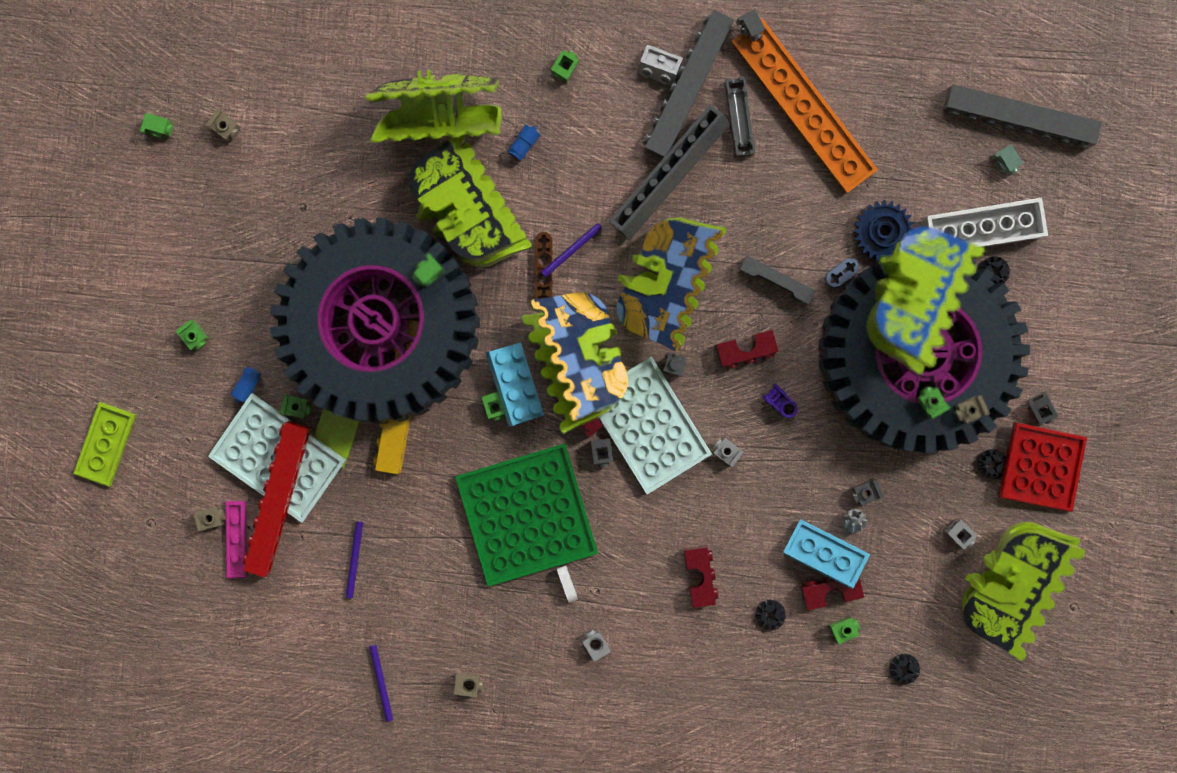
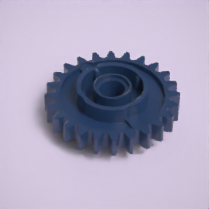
(870, 224)

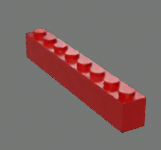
(276, 499)

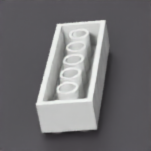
(994, 223)

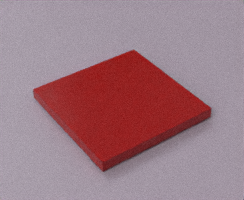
(1042, 467)

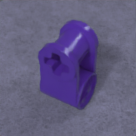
(779, 401)

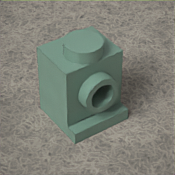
(1007, 160)

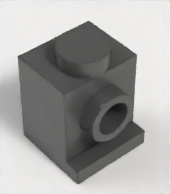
(751, 26)
(674, 364)
(1043, 416)
(597, 445)
(872, 486)

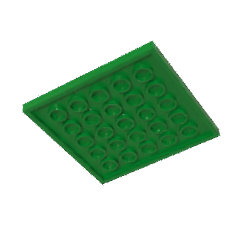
(526, 514)

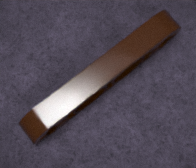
(538, 267)

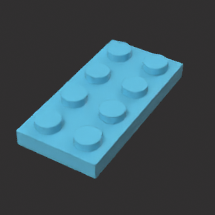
(514, 384)
(826, 554)

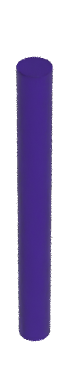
(571, 250)
(354, 559)
(381, 683)

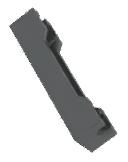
(739, 117)
(798, 290)

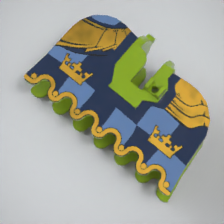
(660, 303)
(569, 341)

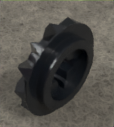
(997, 262)
(985, 459)
(761, 616)
(902, 660)

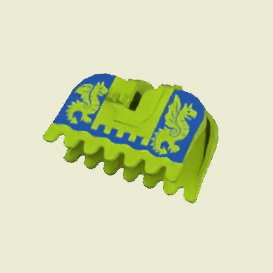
(929, 271)

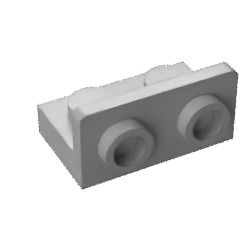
(659, 65)

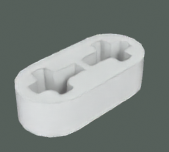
(567, 584)

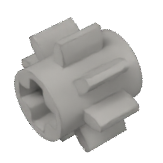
(855, 521)

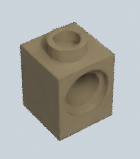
(460, 689)

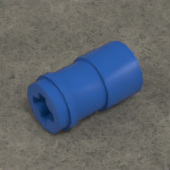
(525, 140)
(246, 384)

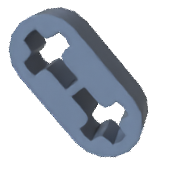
(844, 276)

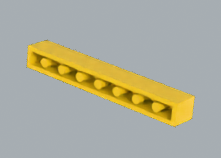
(394, 433)

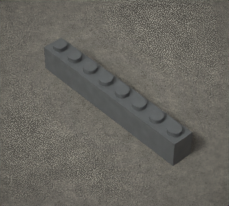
(689, 84)
(1022, 116)
(669, 172)

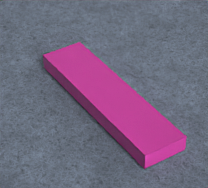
(235, 538)

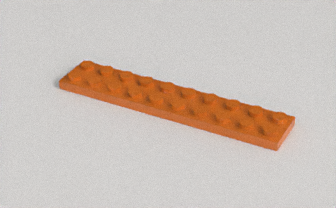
(806, 108)

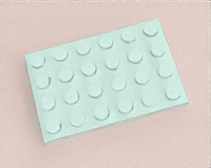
(654, 428)
(249, 449)

